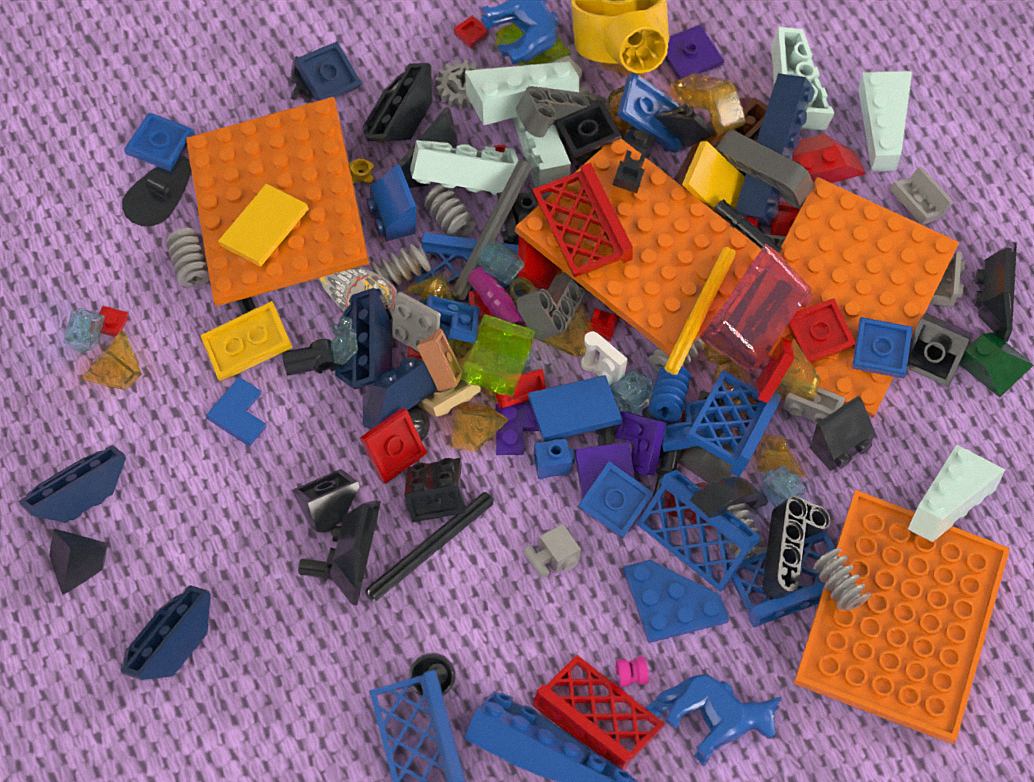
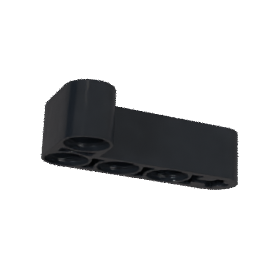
(788, 527)

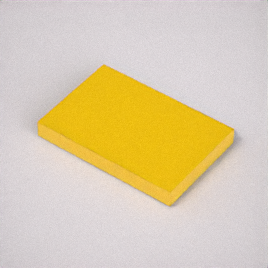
(713, 177)
(263, 225)
(246, 341)

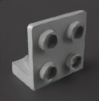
(413, 321)

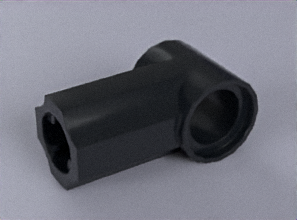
(315, 357)

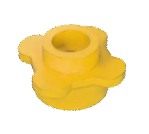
(361, 165)

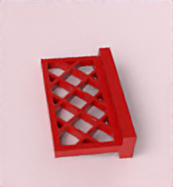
(605, 217)
(580, 725)

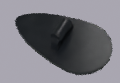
(156, 194)

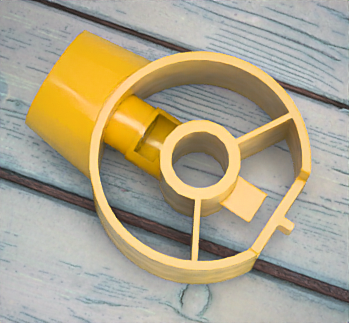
(622, 32)

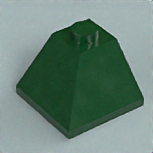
(994, 363)

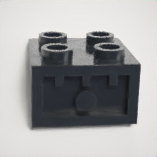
(434, 490)

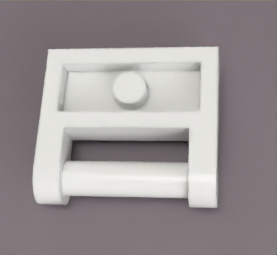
(610, 360)

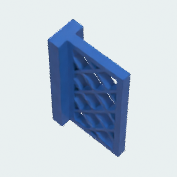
(453, 248)
(750, 436)
(726, 525)
(798, 600)
(439, 721)

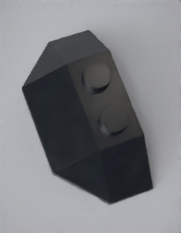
(401, 105)
(439, 131)
(997, 290)
(353, 549)

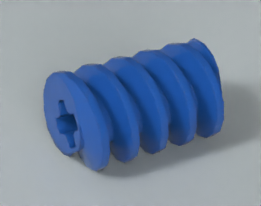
(669, 395)

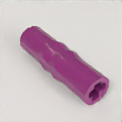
(495, 297)

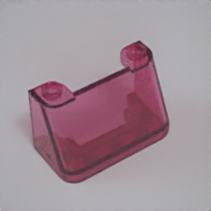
(758, 311)

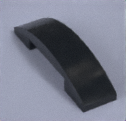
(731, 491)

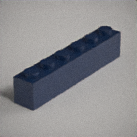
(779, 133)

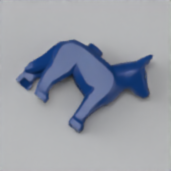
(532, 19)
(720, 710)

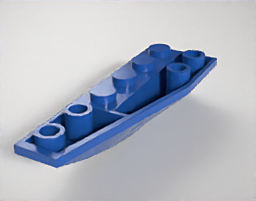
(537, 744)

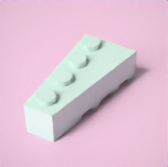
(793, 57)
(498, 90)
(884, 116)
(544, 154)
(462, 166)
(956, 489)

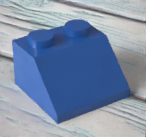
(393, 205)

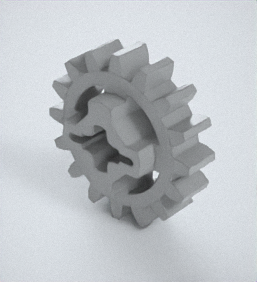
(450, 82)

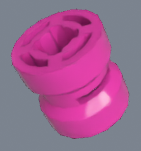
(632, 671)

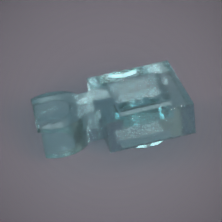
(345, 342)

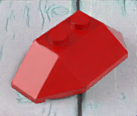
(827, 159)

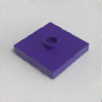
(692, 52)
(593, 459)

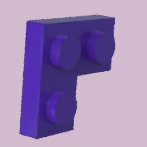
(510, 436)
(647, 440)

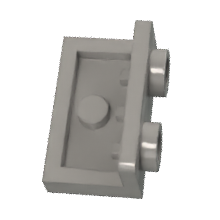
(922, 197)
(950, 286)
(822, 406)

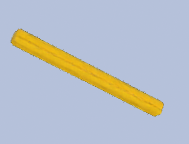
(700, 310)

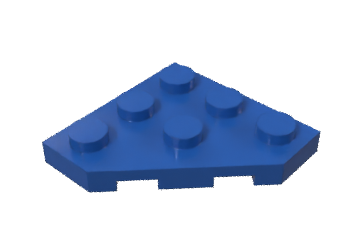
(670, 602)

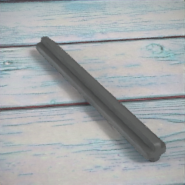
(493, 225)

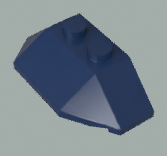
(373, 340)
(397, 390)
(76, 487)
(169, 636)

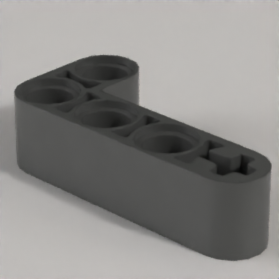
(542, 106)
(767, 166)
(551, 309)

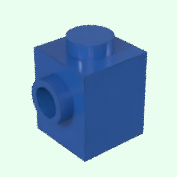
(553, 458)

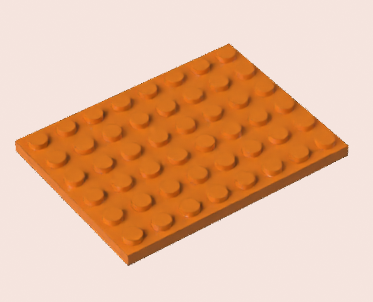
(299, 155)
(672, 243)
(873, 268)
(919, 633)

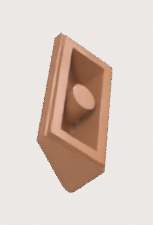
(440, 360)

